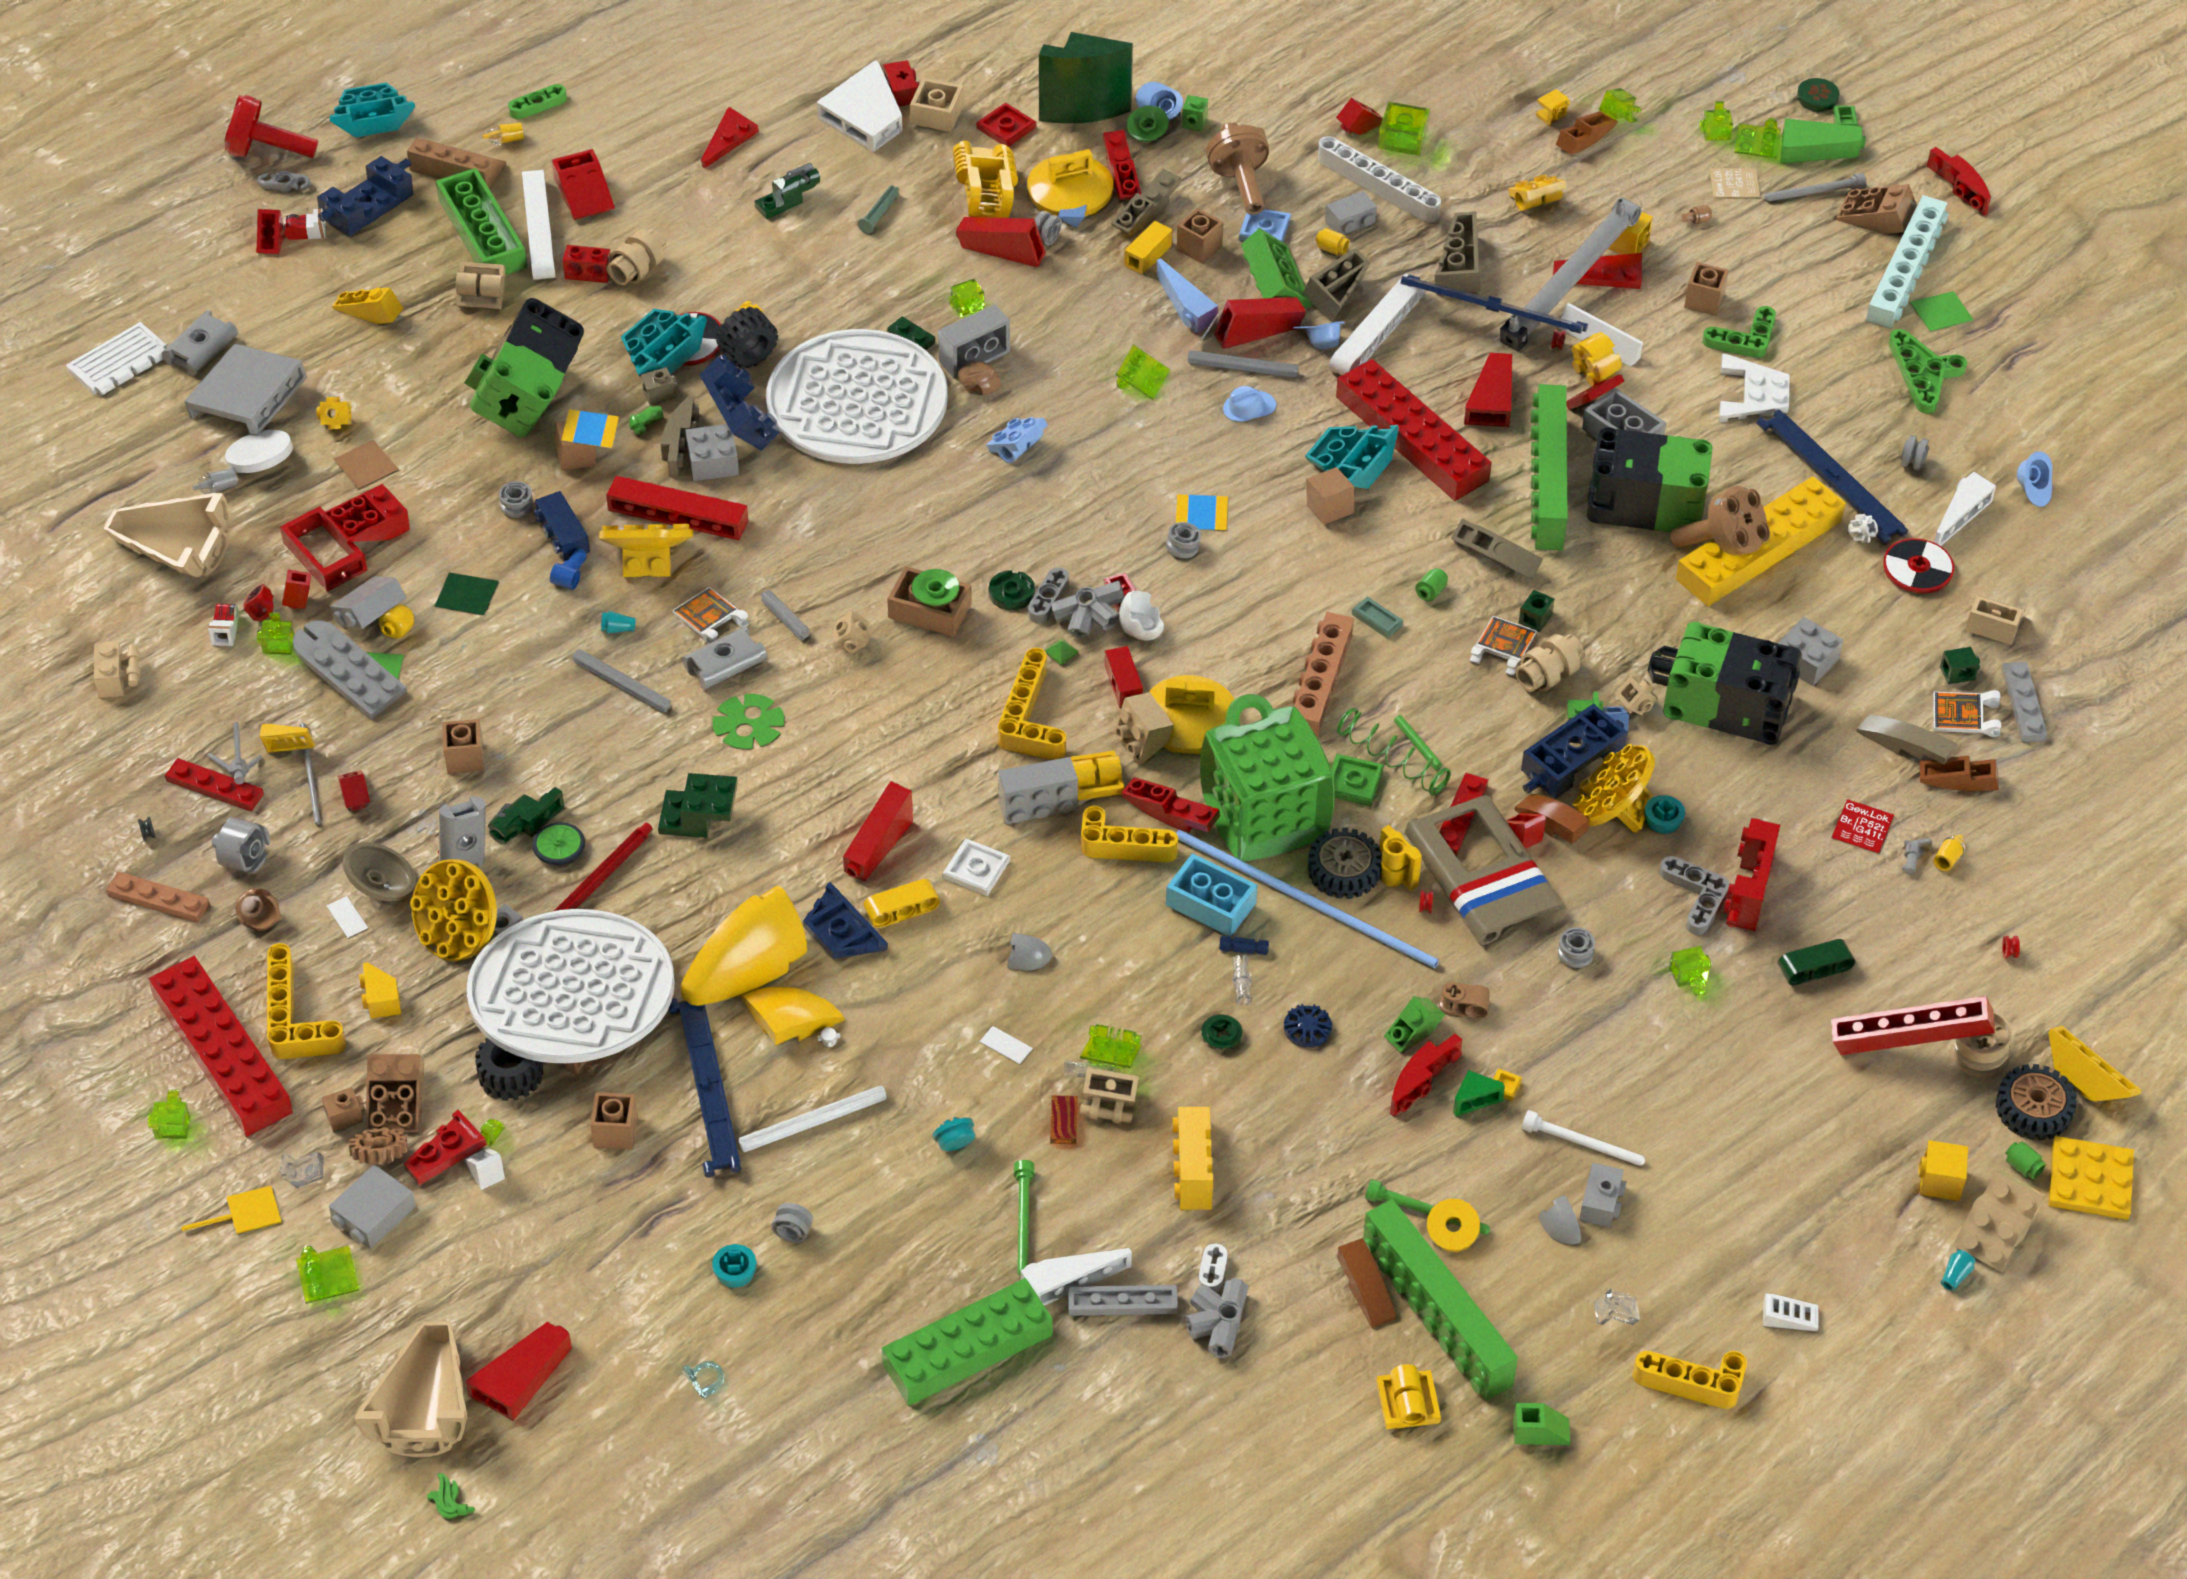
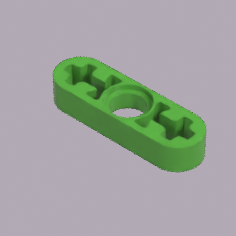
(524, 106)

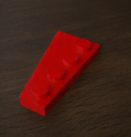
(1612, 271)

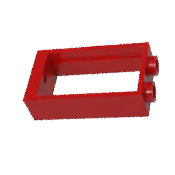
(330, 576)

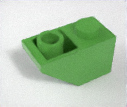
(1414, 1023)
(1540, 1425)

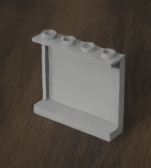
(247, 387)

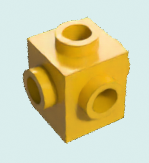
(342, 416)

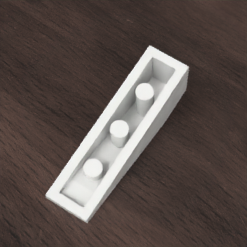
(1970, 499)
(1054, 1276)

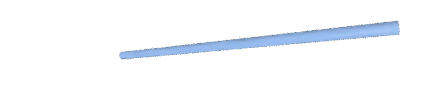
(1309, 900)

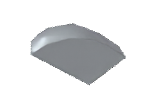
(1028, 953)
(1561, 1222)

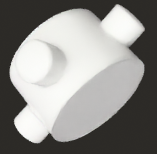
(828, 1037)

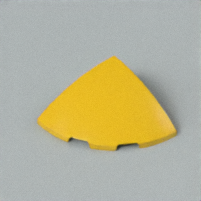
(790, 1012)

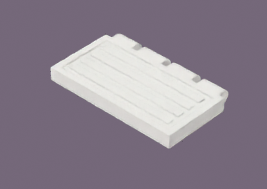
(117, 359)

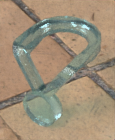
(690, 1374)

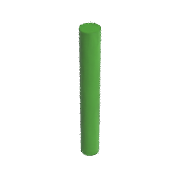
(1417, 742)

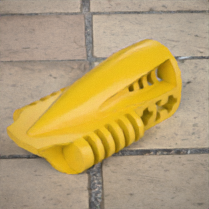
(987, 178)

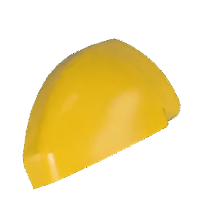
(746, 950)

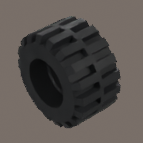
(747, 337)
(506, 1081)

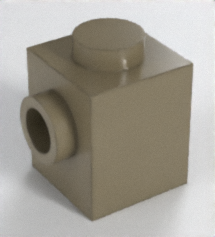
(658, 386)

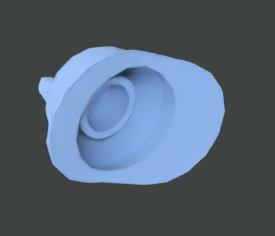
(1160, 96)
(1324, 335)
(1248, 403)
(2036, 478)

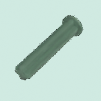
(867, 223)

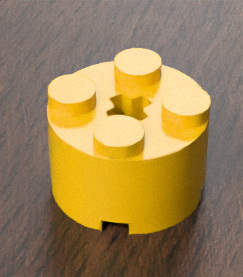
(1596, 358)

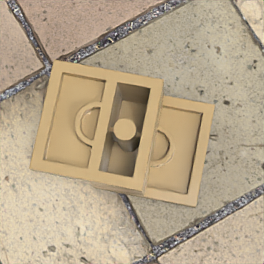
(1999, 1220)

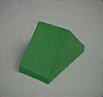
(1476, 1093)

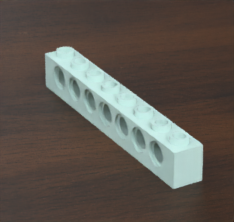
(1907, 262)

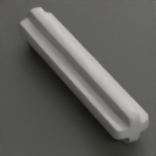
(785, 614)

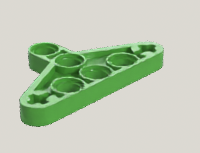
(1921, 361)

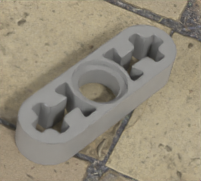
(1048, 586)

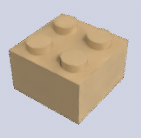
(936, 104)

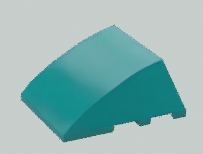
(371, 110)
(663, 340)
(1356, 453)

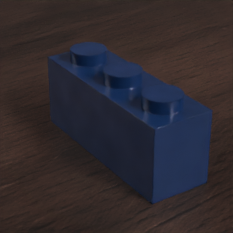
(560, 525)

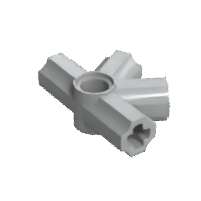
(1096, 610)
(1215, 1316)

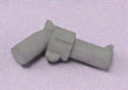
(1913, 853)

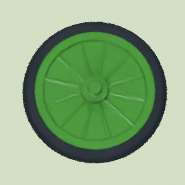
(558, 843)

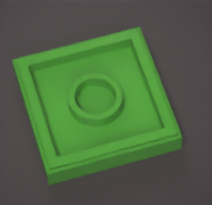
(1356, 779)

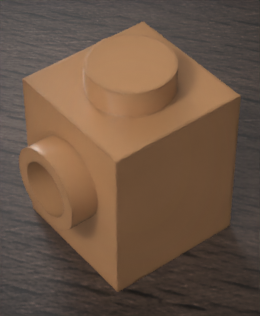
(343, 1109)

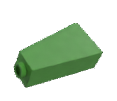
(1819, 141)

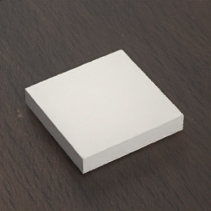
(976, 867)

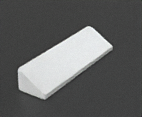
(1626, 345)

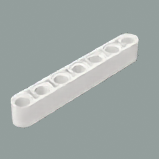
(1379, 179)
(538, 224)
(1375, 328)

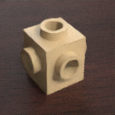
(851, 632)
(1636, 695)

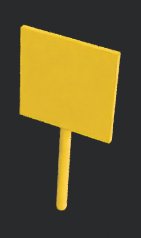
(248, 1211)

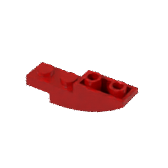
(1121, 165)
(1965, 179)
(1168, 808)
(1417, 1074)

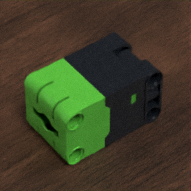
(527, 367)
(1648, 480)

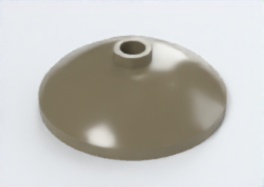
(379, 871)

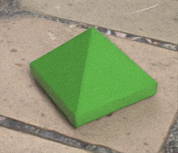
(1061, 651)

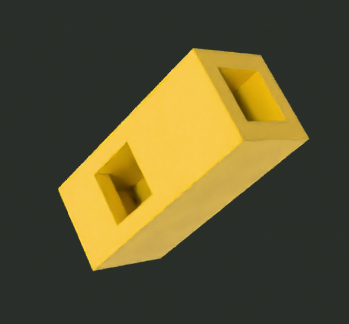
(1148, 247)

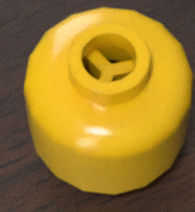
(396, 621)

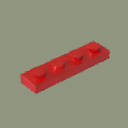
(214, 784)
(1456, 829)

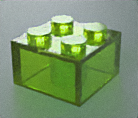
(1404, 128)

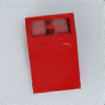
(582, 184)
(369, 516)

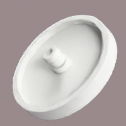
(259, 452)

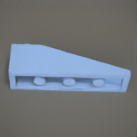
(1191, 304)

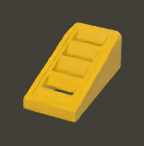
(280, 738)

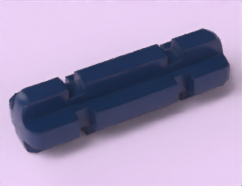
(1244, 945)

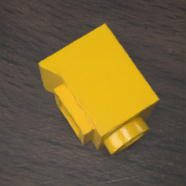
(1554, 105)

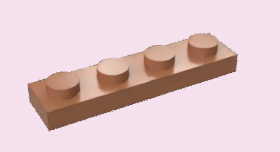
(157, 897)

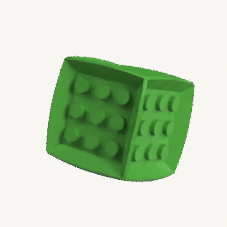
(1266, 780)

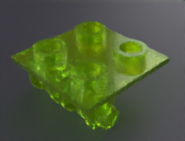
(1758, 139)
(1141, 372)
(1109, 1050)
(326, 1273)

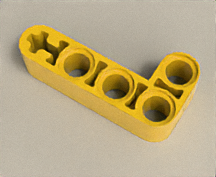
(1125, 842)
(1650, 1364)

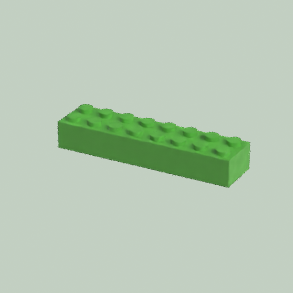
(1549, 467)
(1439, 1300)

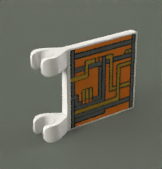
(707, 612)
(1504, 640)
(1965, 712)

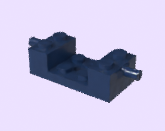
(384, 189)
(728, 389)
(1555, 762)

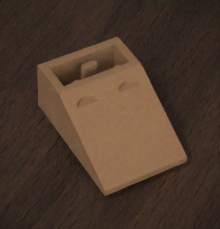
(1879, 208)
(394, 1091)

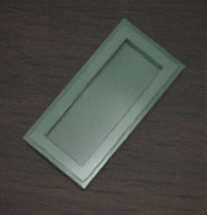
(1377, 617)

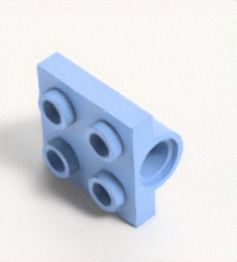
(1017, 437)

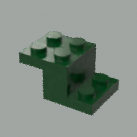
(703, 800)

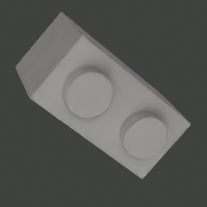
(1351, 213)

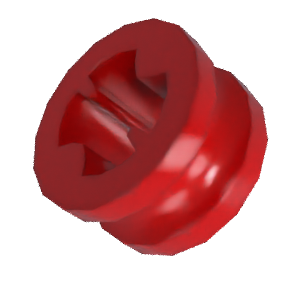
(1558, 339)
(1426, 901)
(2010, 946)

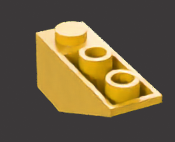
(372, 305)

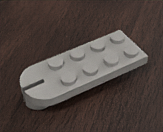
(347, 668)

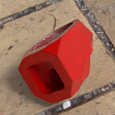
(259, 603)

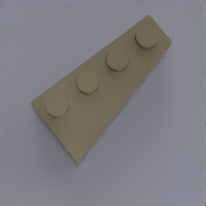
(1460, 257)

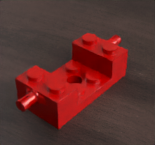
(1749, 892)

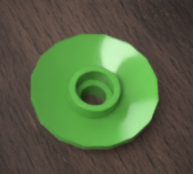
(1147, 117)
(935, 587)

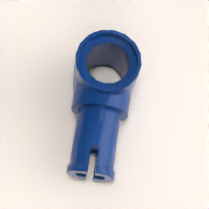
(568, 573)

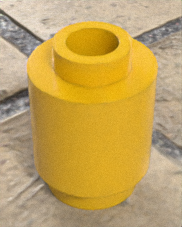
(1332, 242)

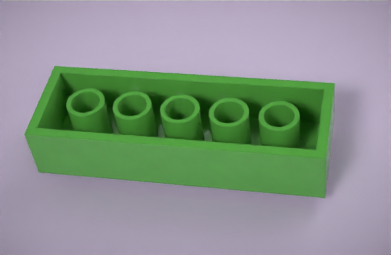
(480, 221)
(967, 1341)

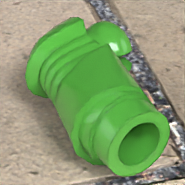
(646, 417)

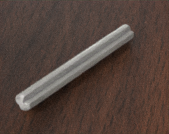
(1243, 363)
(621, 680)

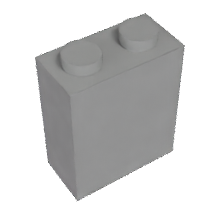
(368, 602)
(371, 1206)

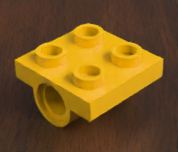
(1537, 192)
(1098, 775)
(1399, 860)
(1408, 1397)

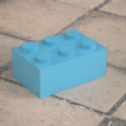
(1211, 895)

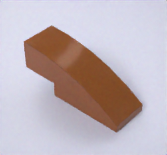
(1585, 132)
(1961, 774)
(1559, 817)
(1366, 1282)

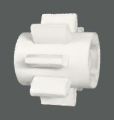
(1862, 528)

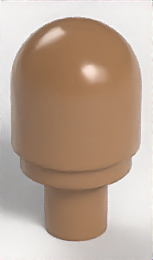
(1698, 214)

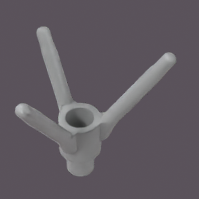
(238, 766)

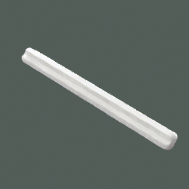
(812, 1118)

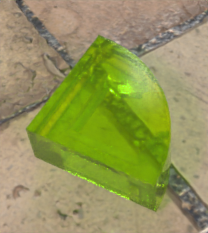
(491, 1130)

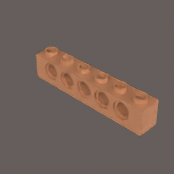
(1323, 668)

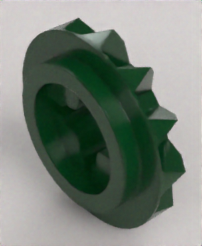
(1217, 1024)

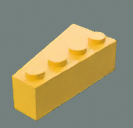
(1194, 1158)

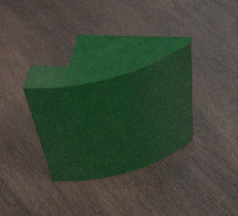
(1085, 80)

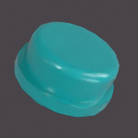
(1664, 814)
(954, 1134)
(734, 1265)

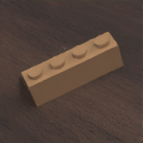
(444, 161)

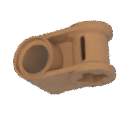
(1467, 1000)

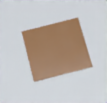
(365, 464)

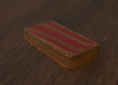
(1063, 1119)

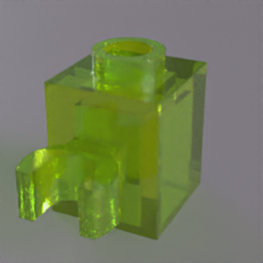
(1619, 104)
(1716, 123)
(967, 297)
(276, 636)
(1690, 968)
(170, 1118)

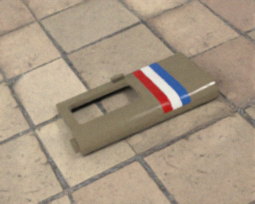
(1493, 894)

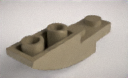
(1148, 205)
(674, 434)
(1497, 548)

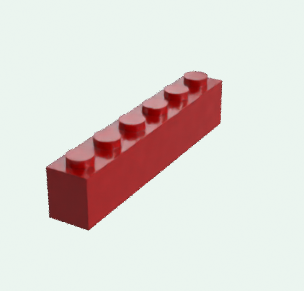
(677, 507)
(1913, 1025)

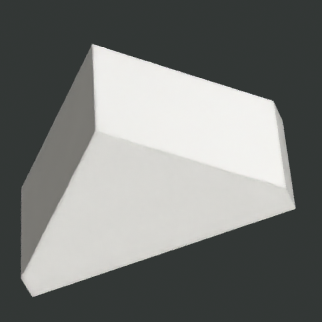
(485, 1167)

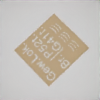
(1735, 182)

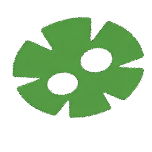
(760, 725)

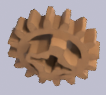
(378, 1146)

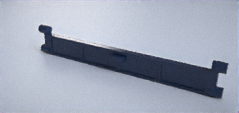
(1494, 304)
(1834, 474)
(709, 1088)

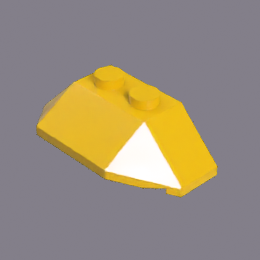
(2087, 1069)

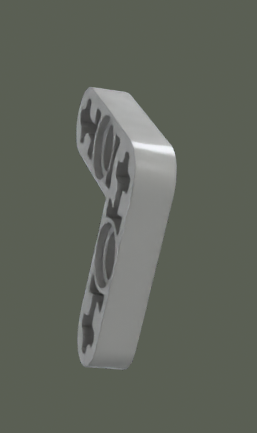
(1706, 892)

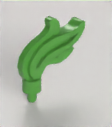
(446, 1499)

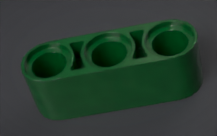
(1816, 962)

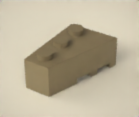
(1336, 283)

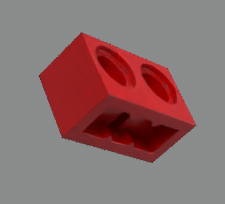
(586, 263)

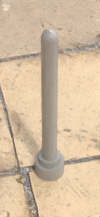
(1858, 181)

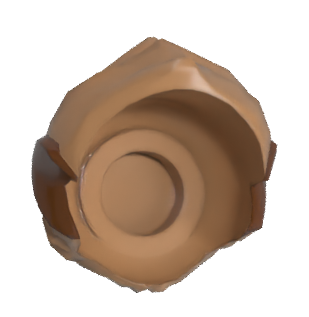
(979, 377)
(257, 909)

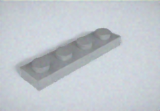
(2024, 702)
(1122, 1300)

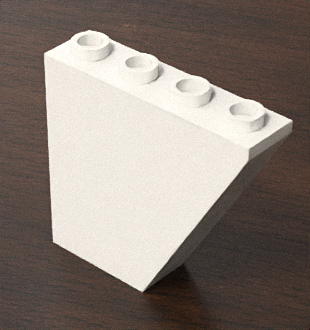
(863, 108)

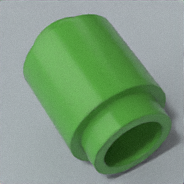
(1431, 584)
(2025, 1160)

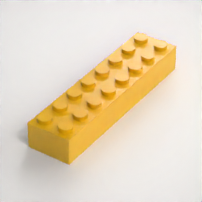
(1792, 522)

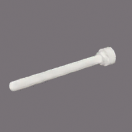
(1533, 1122)

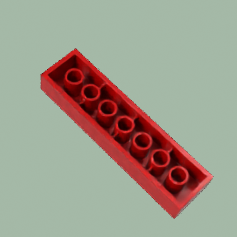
(1422, 434)
(220, 1046)

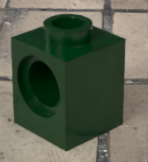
(1536, 610)
(1959, 665)

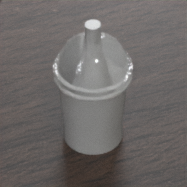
(216, 481)

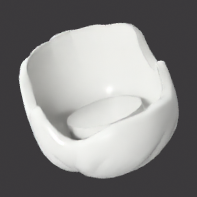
(1139, 617)

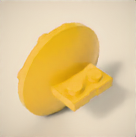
(1070, 183)
(646, 550)
(1193, 707)
(1618, 788)
(454, 909)

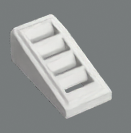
(1779, 1320)

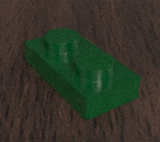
(912, 332)

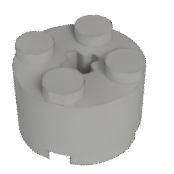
(241, 845)

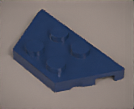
(841, 927)

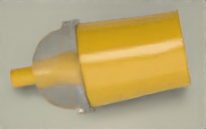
(504, 133)
(1950, 851)

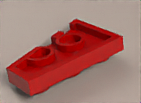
(447, 1148)

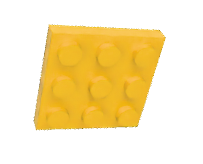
(2091, 1177)

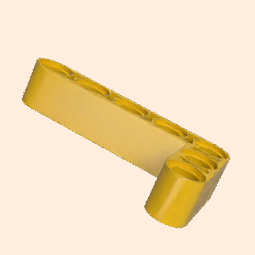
(1013, 727)
(285, 1037)

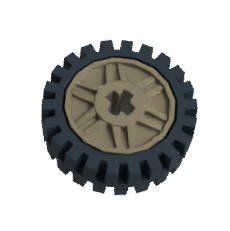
(1344, 863)

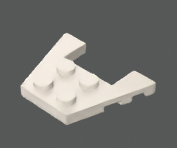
(1763, 389)

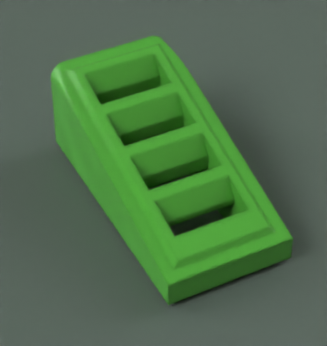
(1845, 115)

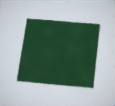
(466, 593)

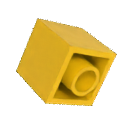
(1634, 237)
(1943, 1170)

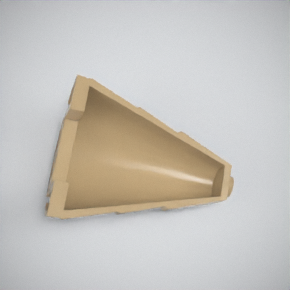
(177, 532)
(419, 1398)

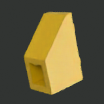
(381, 992)

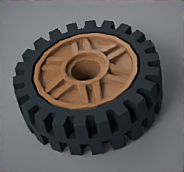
(2036, 1102)

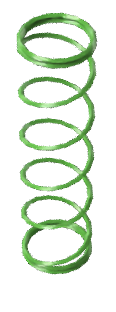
(1441, 786)

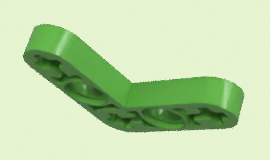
(1752, 339)

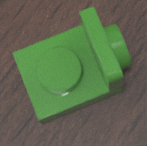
(1576, 706)

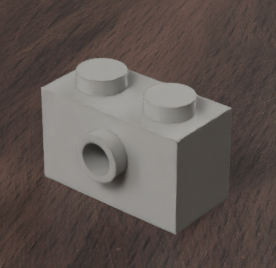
(1601, 1195)

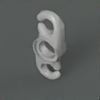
(293, 178)

